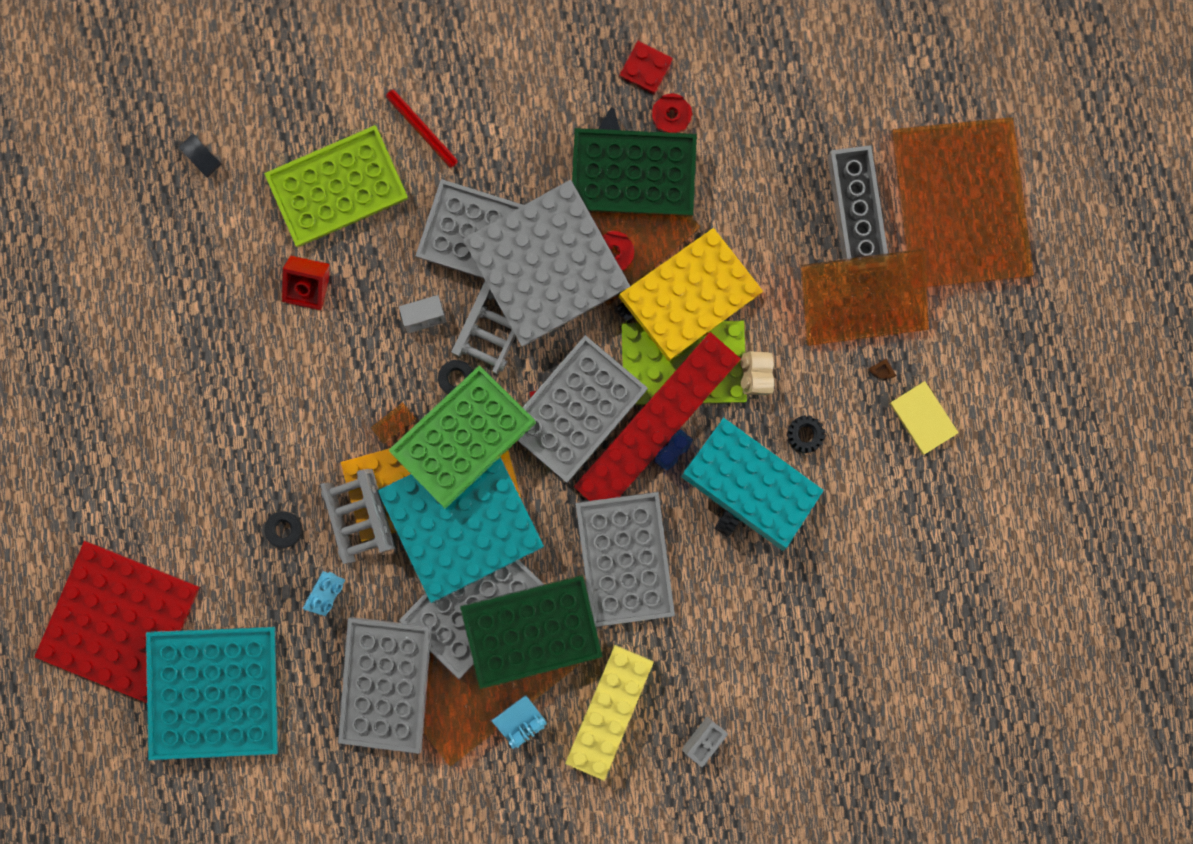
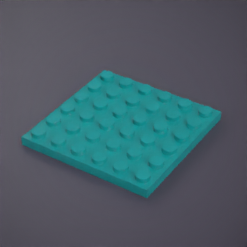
(466, 540)
(211, 693)

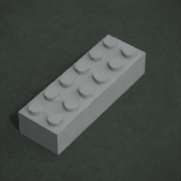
(857, 202)

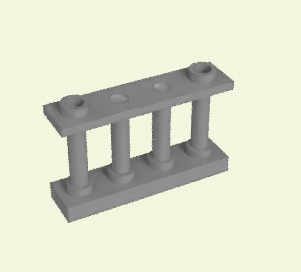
(470, 329)
(377, 516)

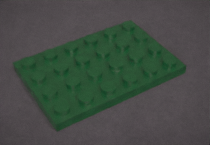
(635, 171)
(531, 631)

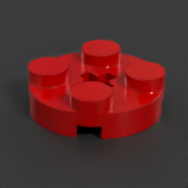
(664, 105)
(623, 245)

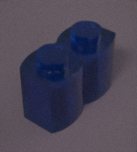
(676, 447)

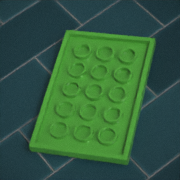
(462, 436)

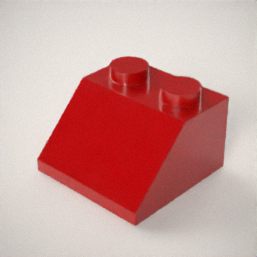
(305, 282)

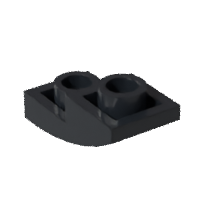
(200, 155)

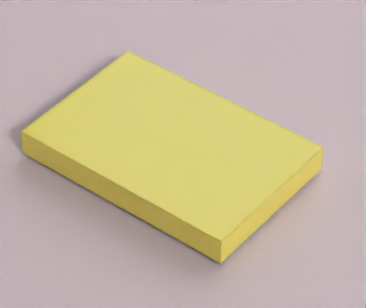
(923, 418)

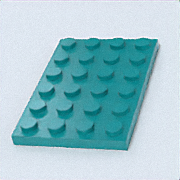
(753, 484)

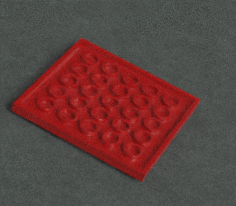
(105, 618)

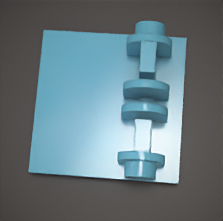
(324, 593)
(519, 722)

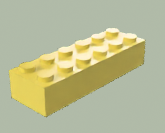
(609, 712)

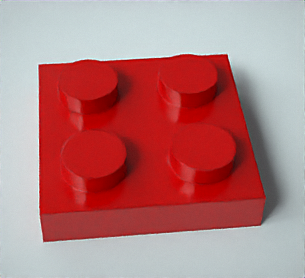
(646, 67)

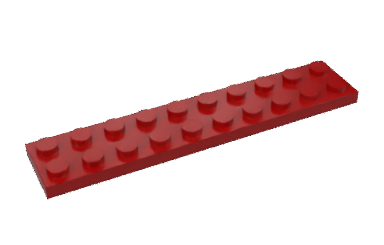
(658, 420)

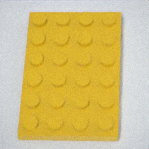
(690, 294)

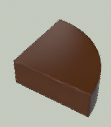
(882, 370)

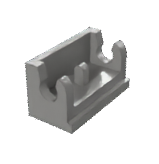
(422, 314)
(704, 741)

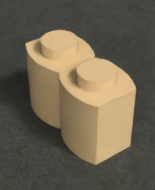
(757, 373)

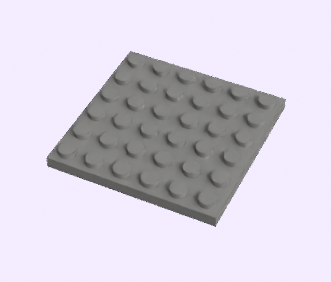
(546, 263)

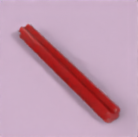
(421, 128)

